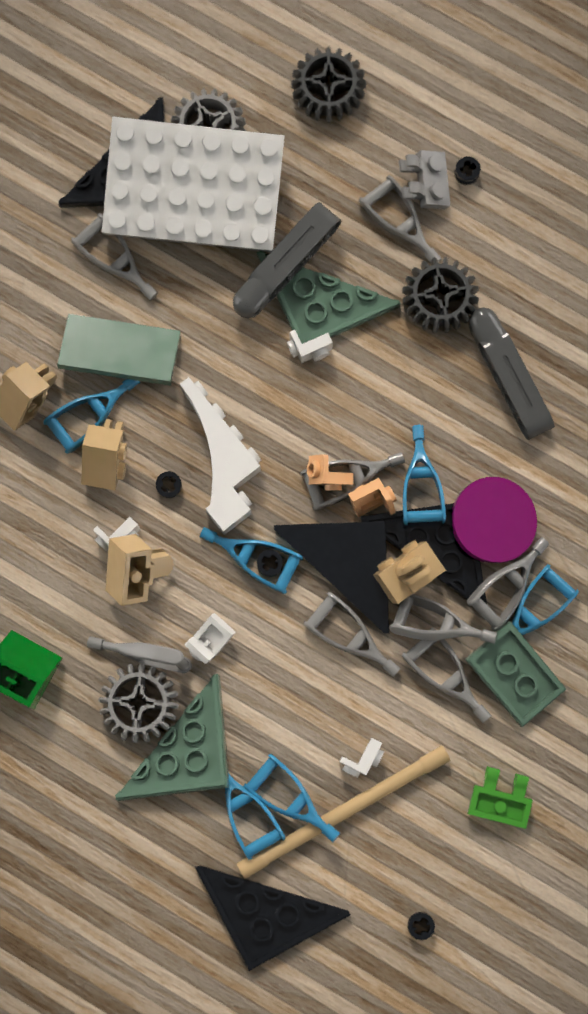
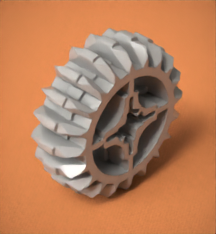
(200, 104)
(113, 701)

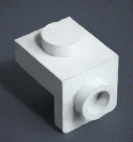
(315, 348)
(127, 528)
(210, 639)
(371, 756)

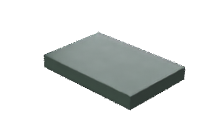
(515, 674)

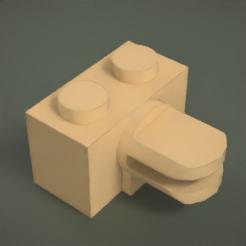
(24, 393)
(103, 455)
(133, 567)
(409, 571)

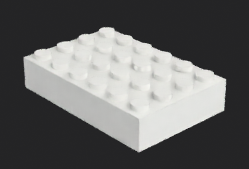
(192, 184)

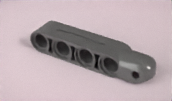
(285, 261)
(510, 373)

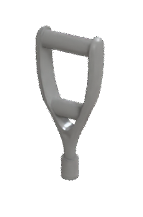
(402, 230)
(118, 265)
(358, 477)
(517, 579)
(446, 631)
(359, 639)
(146, 653)
(452, 682)

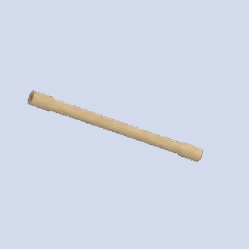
(423, 766)

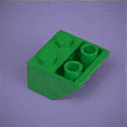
(25, 669)

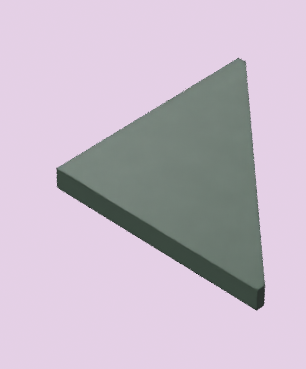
(324, 304)
(188, 755)

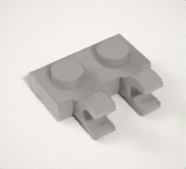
(432, 182)

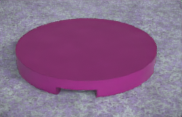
(494, 520)

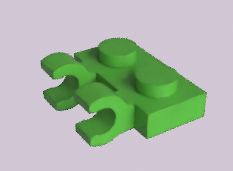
(499, 805)

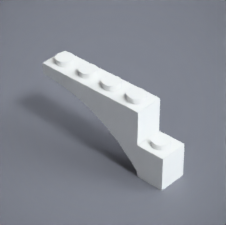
(230, 460)

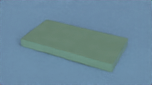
(119, 349)

